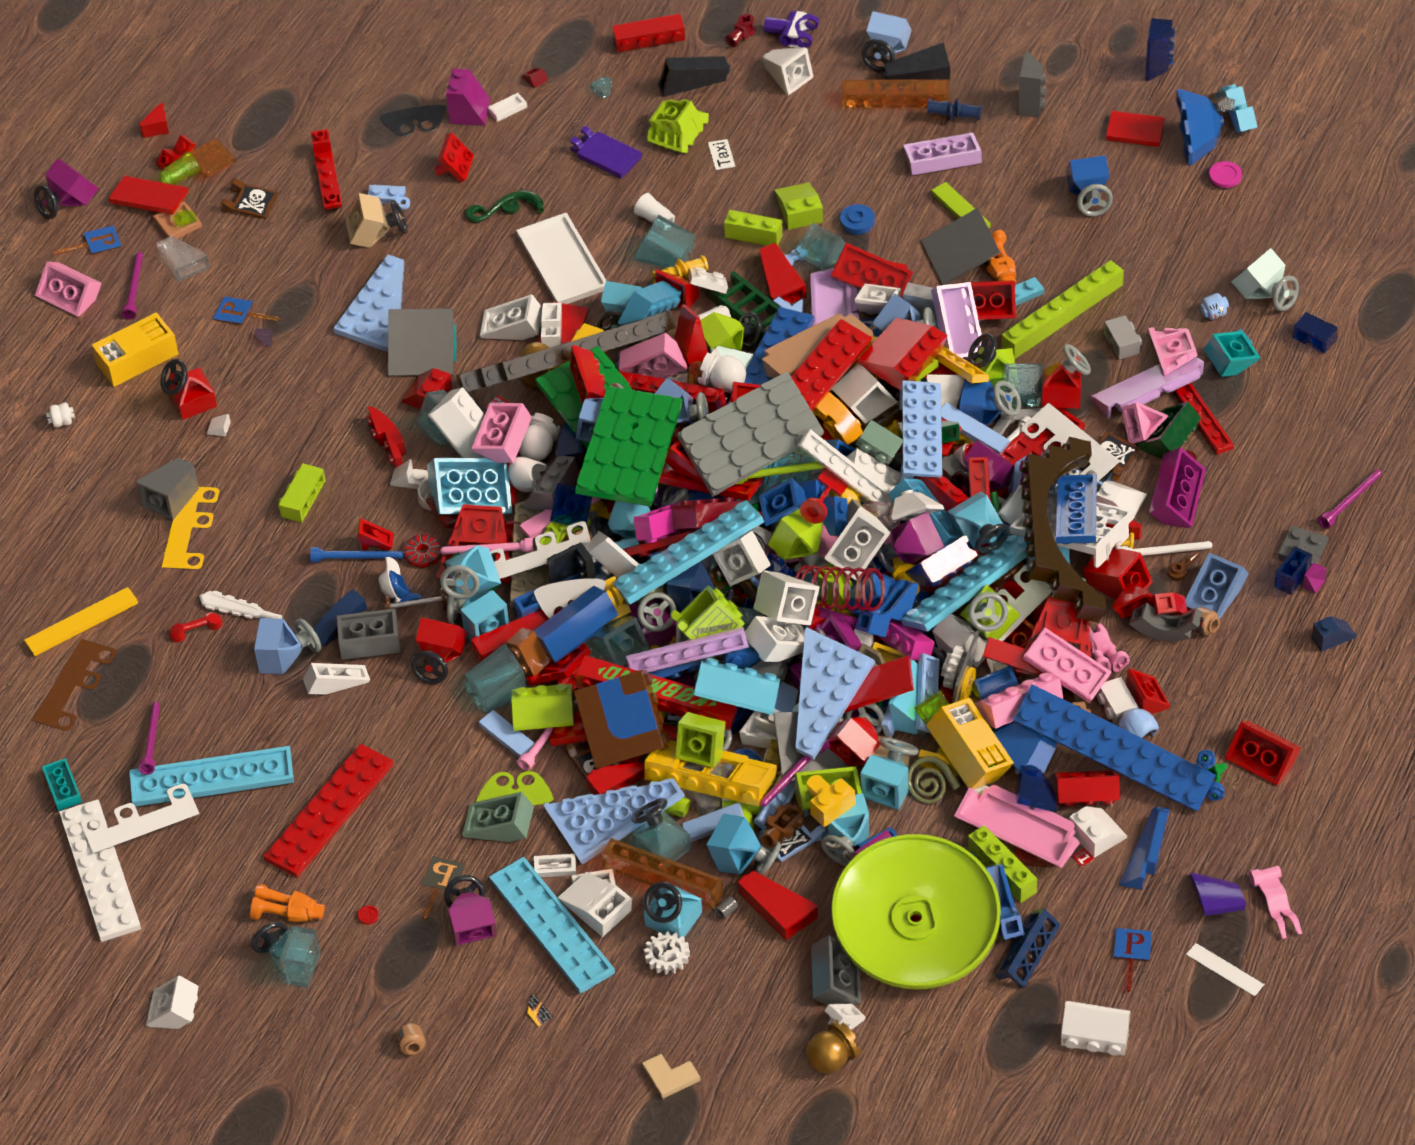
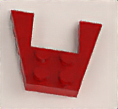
(478, 526)
(1061, 620)

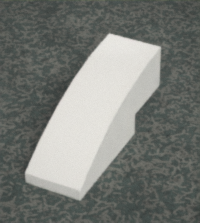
(551, 324)

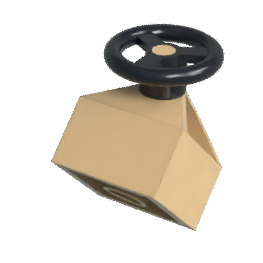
(369, 222)

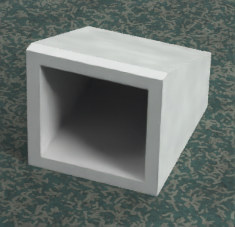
(863, 394)

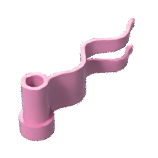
(1275, 895)

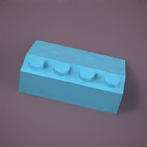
(468, 482)
(737, 686)

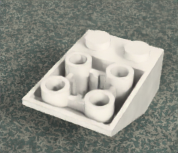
(597, 902)

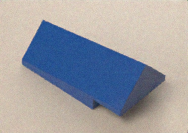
(576, 623)

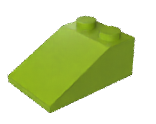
(800, 205)

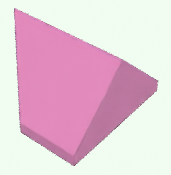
(1141, 421)

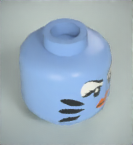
(1214, 306)

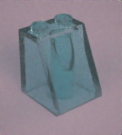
(665, 244)
(620, 640)
(494, 679)

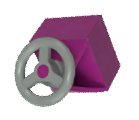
(655, 618)

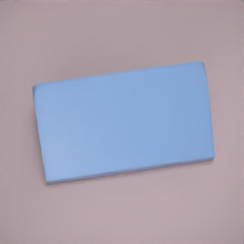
(786, 698)

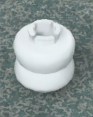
(60, 415)

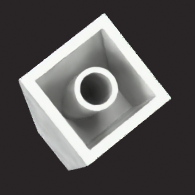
(786, 598)

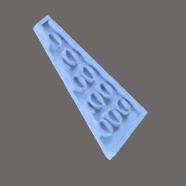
(368, 314)
(828, 685)
(593, 820)

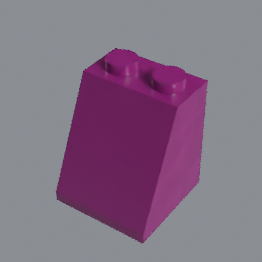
(466, 99)

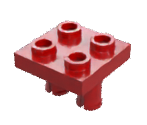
(454, 158)

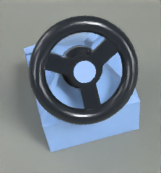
(888, 35)

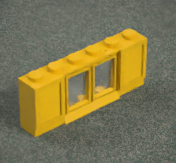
(731, 778)

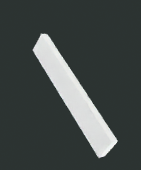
(843, 468)

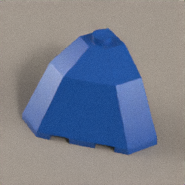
(1198, 124)
(1025, 745)

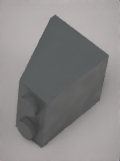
(168, 488)

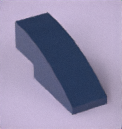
(349, 604)

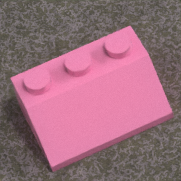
(67, 288)
(654, 357)
(502, 432)

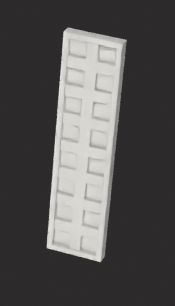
(100, 875)

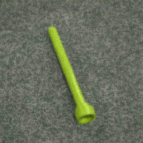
(784, 470)

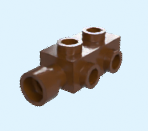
(782, 825)

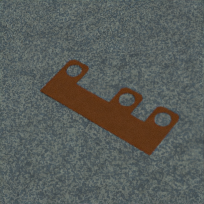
(71, 675)

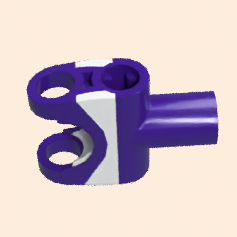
(792, 28)

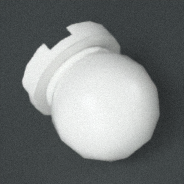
(721, 371)
(539, 437)

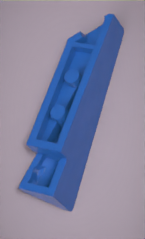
(1147, 850)

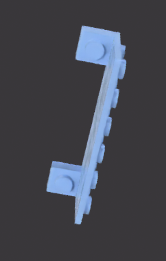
(921, 429)

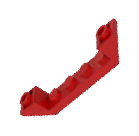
(326, 169)

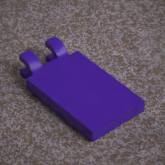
(605, 152)

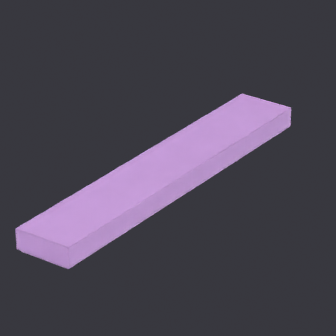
(689, 650)

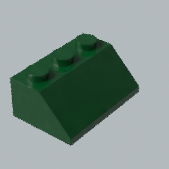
(1173, 431)

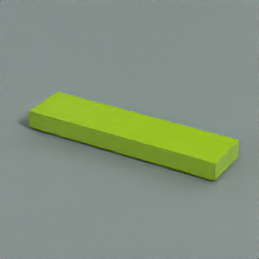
(953, 201)

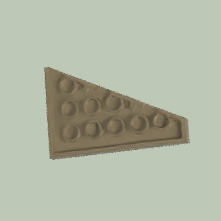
(533, 578)

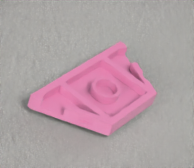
(1172, 348)

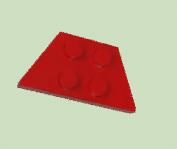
(562, 668)

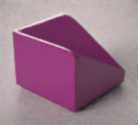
(1314, 577)

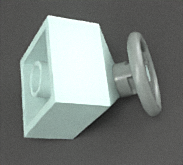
(1266, 280)

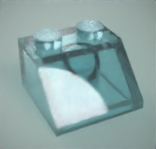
(820, 247)
(1026, 380)

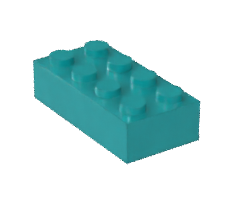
(62, 784)

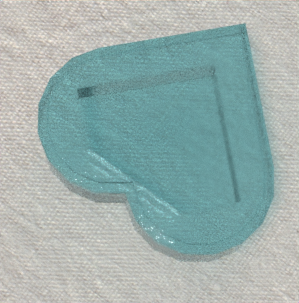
(602, 86)

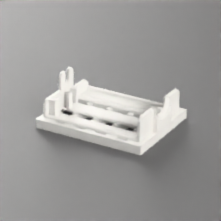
(1105, 536)

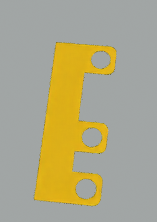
(181, 528)

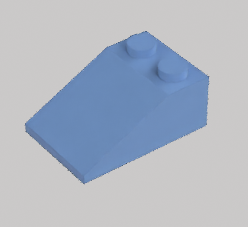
(1216, 584)

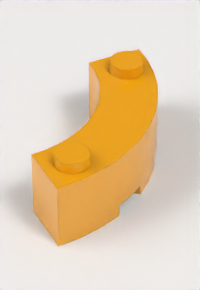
(838, 419)

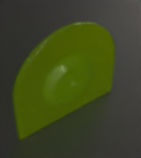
(184, 217)

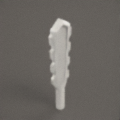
(228, 603)

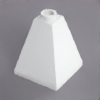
(789, 67)
(950, 388)

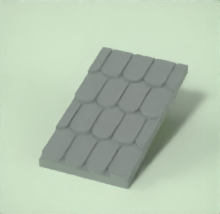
(748, 433)

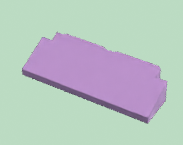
(831, 296)
(1147, 386)

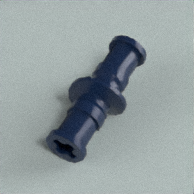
(954, 109)

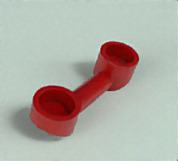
(212, 620)

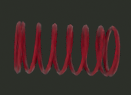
(846, 593)

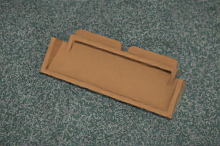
(795, 350)

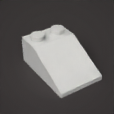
(513, 320)
(775, 639)

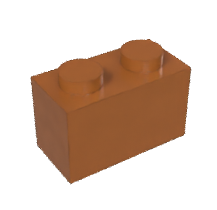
(528, 651)

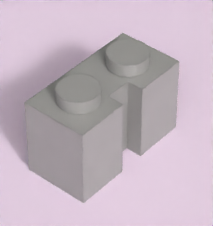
(1122, 337)

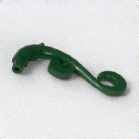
(507, 208)

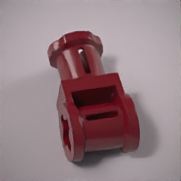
(743, 29)

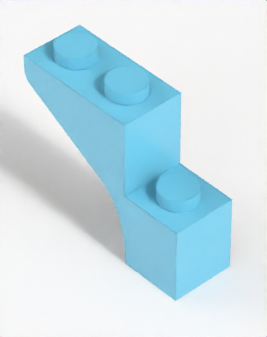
(1241, 115)

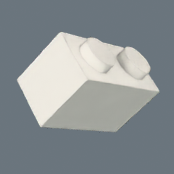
(1115, 699)

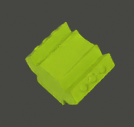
(676, 124)

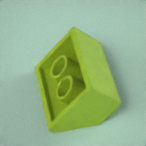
(543, 707)
(848, 774)

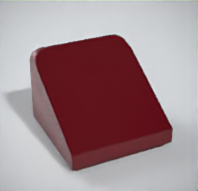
(535, 77)

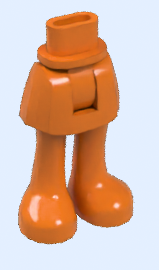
(1003, 267)
(299, 907)

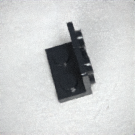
(570, 562)

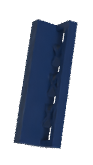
(1022, 944)

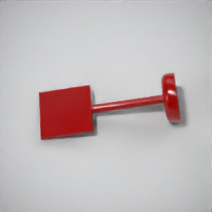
(814, 509)

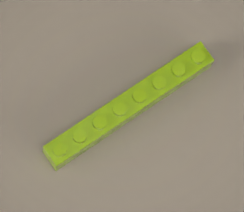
(1063, 309)

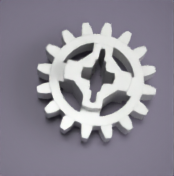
(953, 666)
(667, 953)

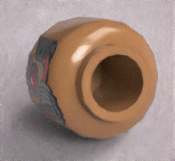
(1208, 622)
(410, 1039)

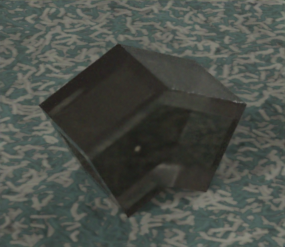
(1223, 104)

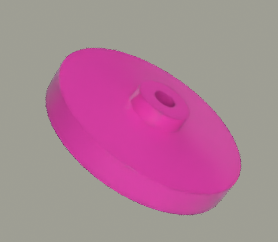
(1225, 174)

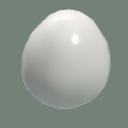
(525, 473)

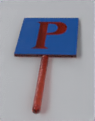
(1134, 946)

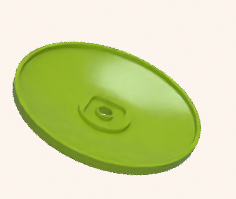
(923, 879)

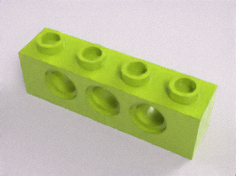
(992, 851)

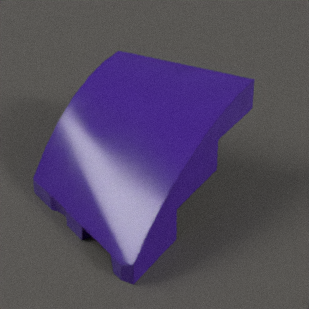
(1217, 894)

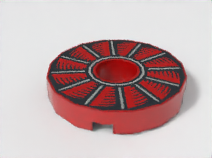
(419, 542)

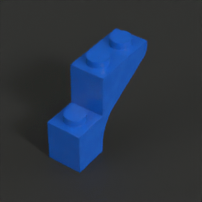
(836, 507)
(894, 606)
(1010, 919)

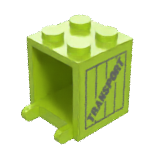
(708, 615)

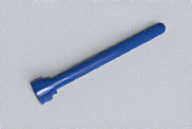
(318, 554)

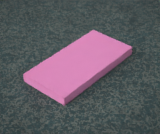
(1073, 667)

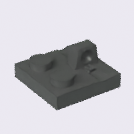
(1305, 540)

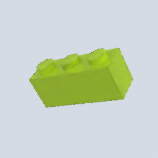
(752, 228)
(301, 492)

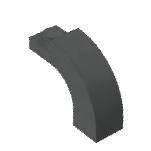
(1164, 626)

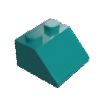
(1231, 352)

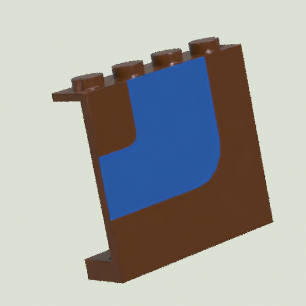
(621, 718)

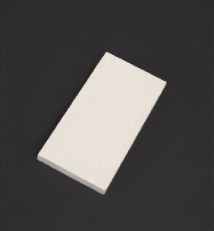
(562, 259)

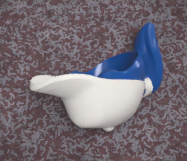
(393, 583)

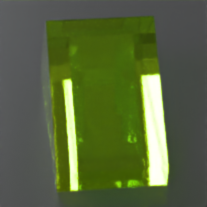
(931, 705)

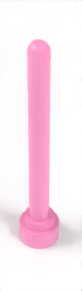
(525, 546)
(527, 760)

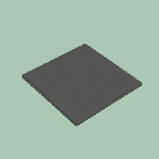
(960, 246)
(420, 341)
(967, 664)
(786, 735)

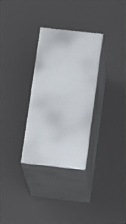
(919, 298)

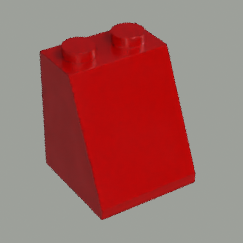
(1114, 574)

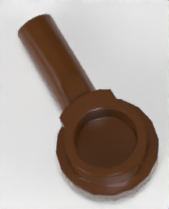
(1177, 570)

